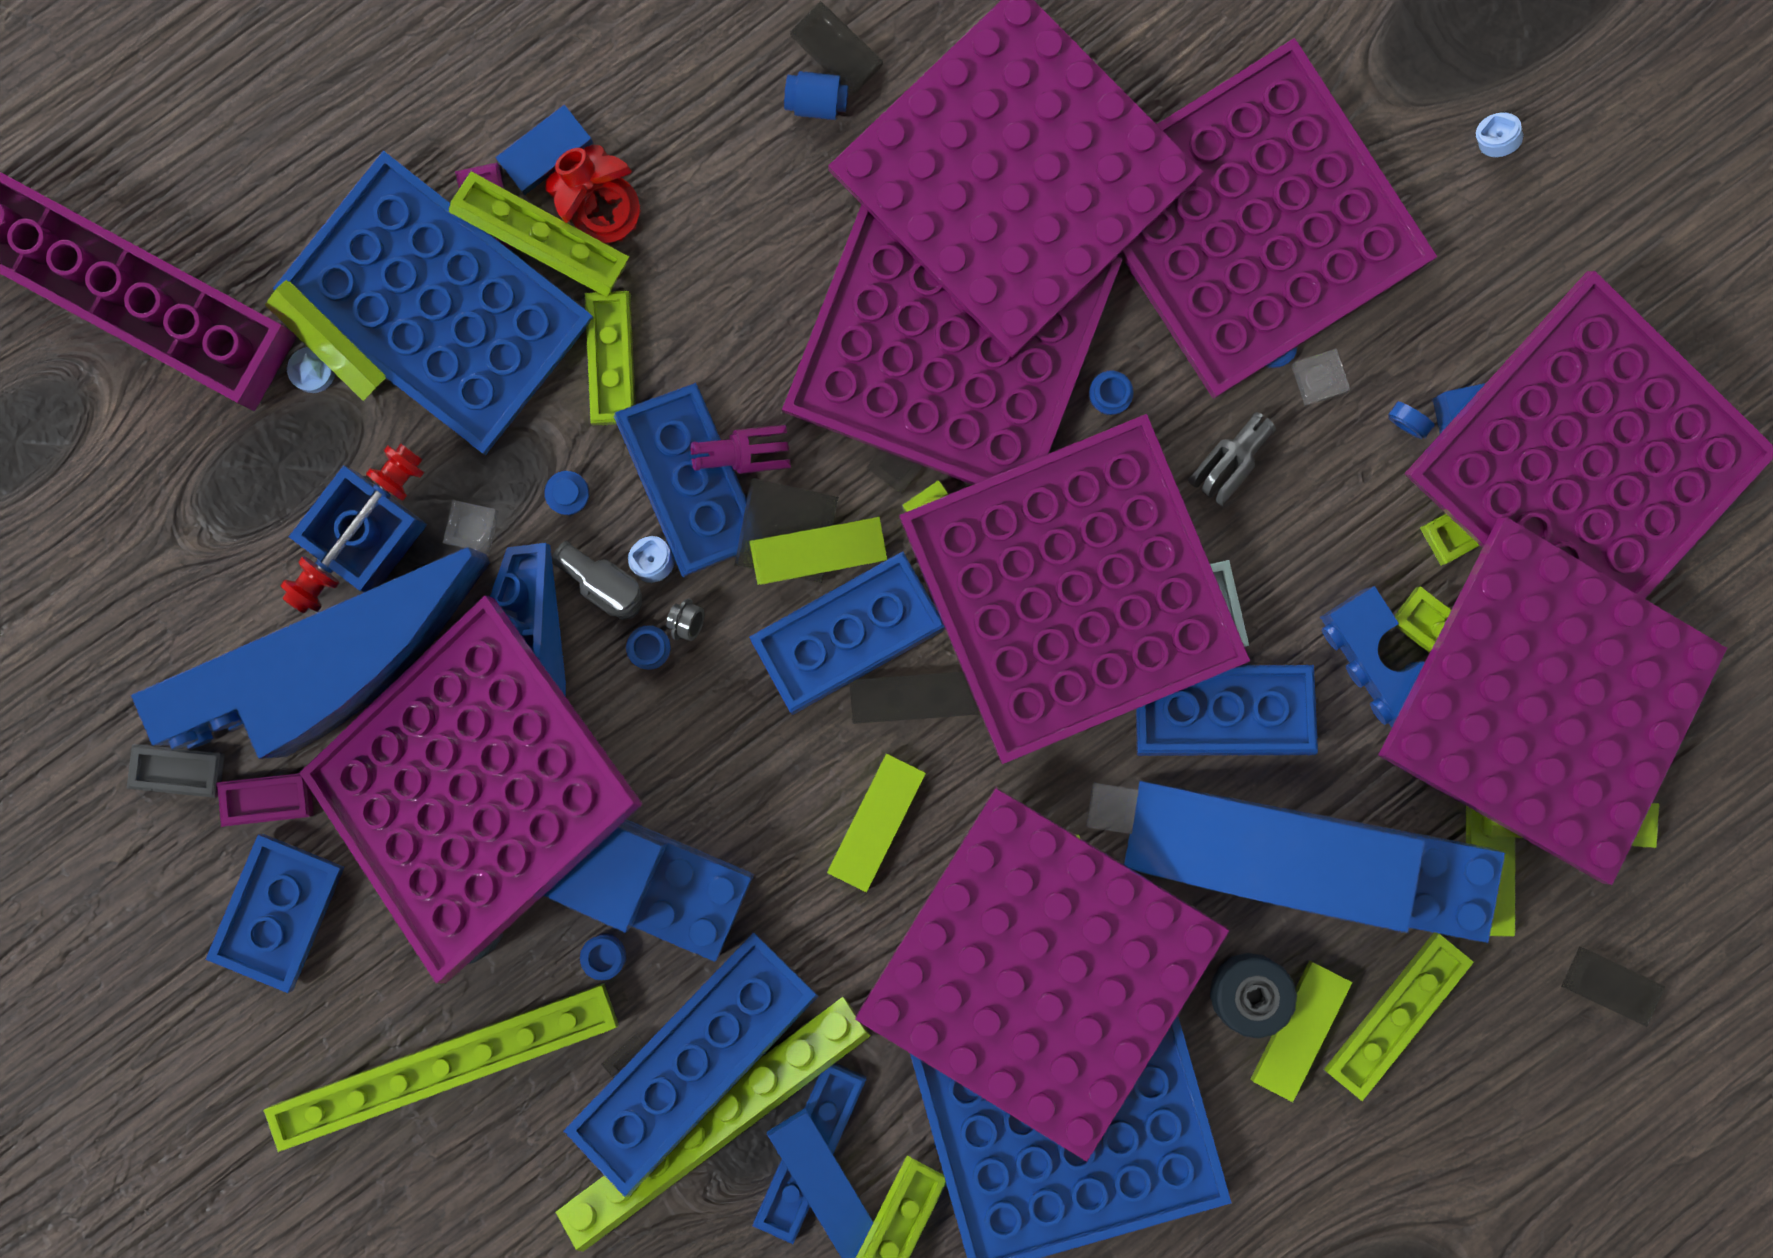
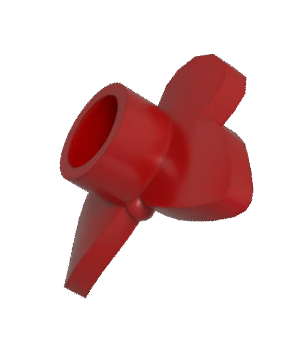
(579, 171)

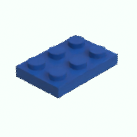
(275, 913)

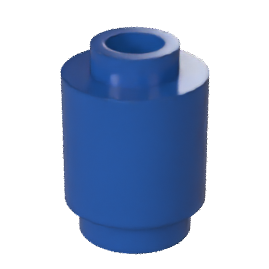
(815, 95)

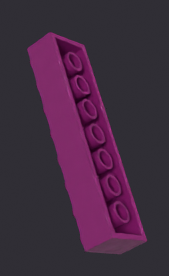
(138, 296)

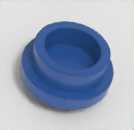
(1111, 392)
(566, 493)
(648, 647)

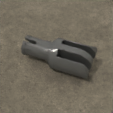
(1232, 460)
(600, 582)

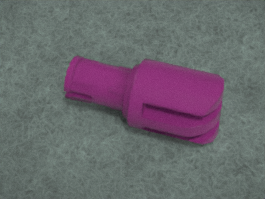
(738, 452)

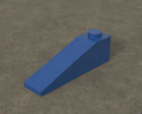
(529, 600)

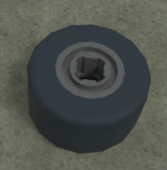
(1237, 988)

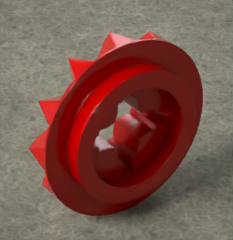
(625, 214)

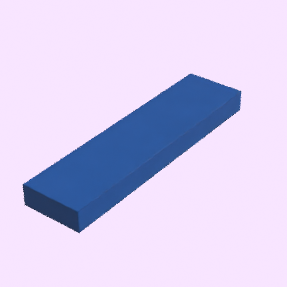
(830, 1110)
(822, 1182)

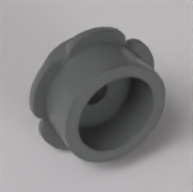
(685, 620)

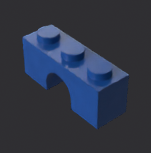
(1356, 630)

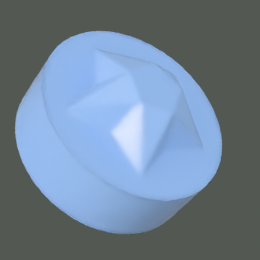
(1499, 134)
(309, 371)
(651, 559)

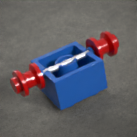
(356, 530)

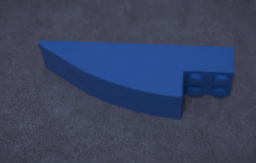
(314, 671)
(1315, 862)
(658, 888)

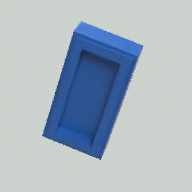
(536, 153)

